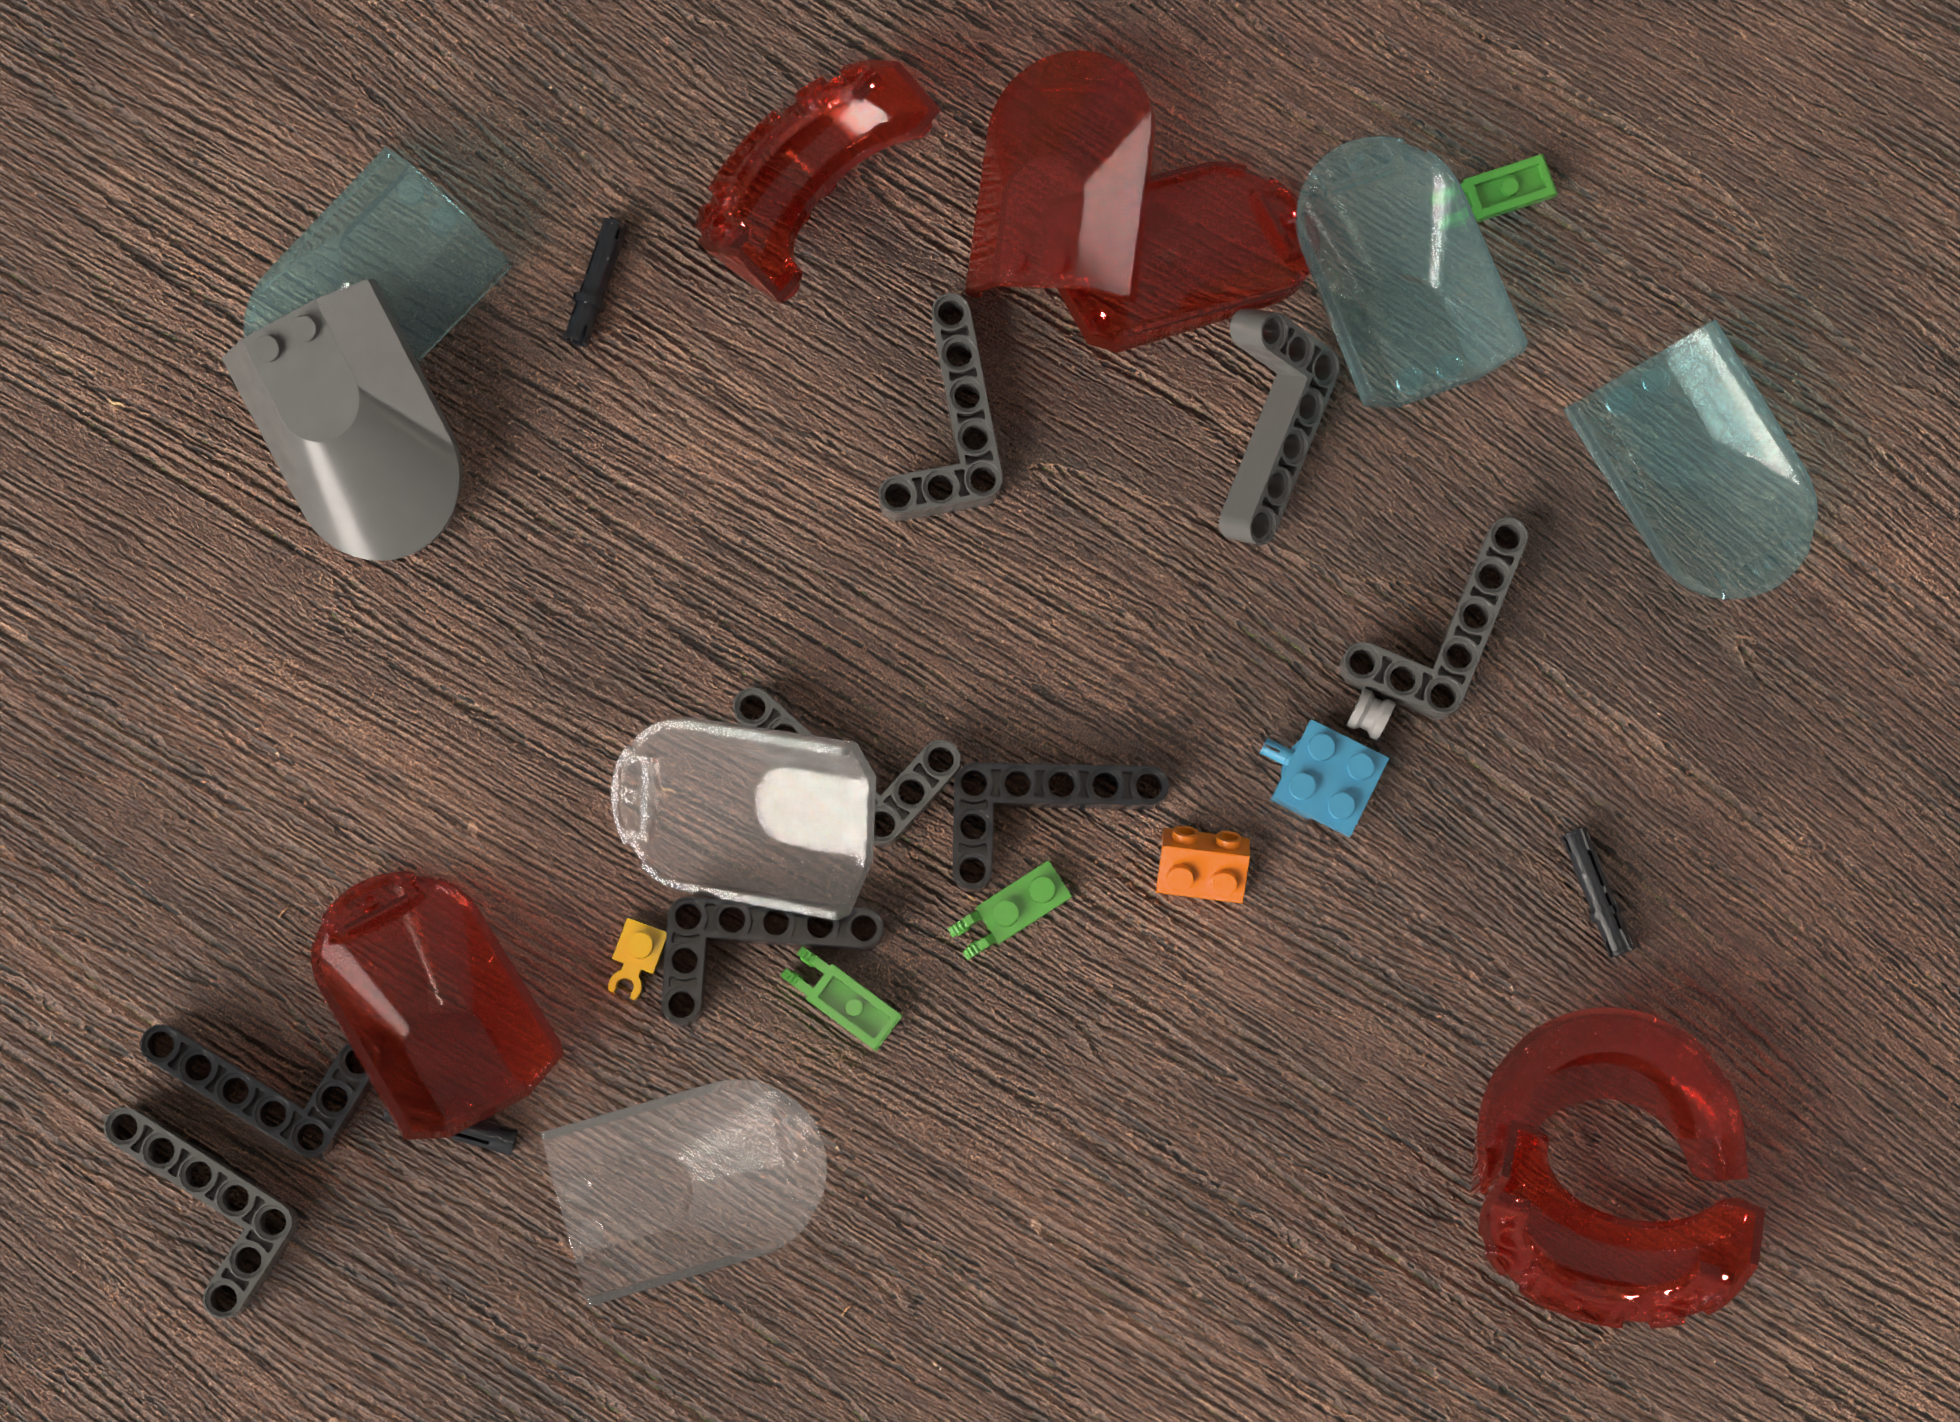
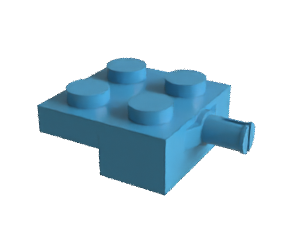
(1326, 776)

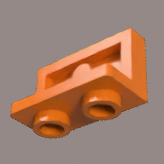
(1203, 864)

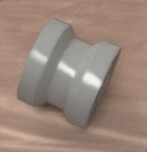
(1371, 714)

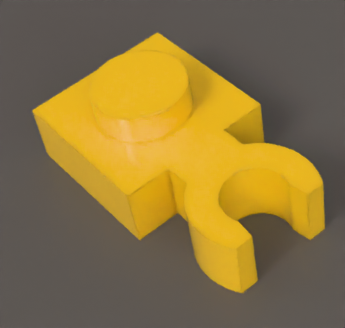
(639, 951)

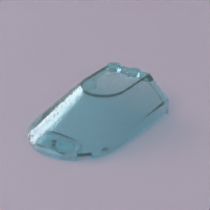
(390, 230)
(1403, 272)
(1702, 468)

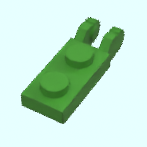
(1509, 188)
(1014, 908)
(846, 1001)

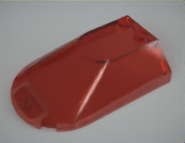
(1065, 179)
(1208, 249)
(430, 1003)

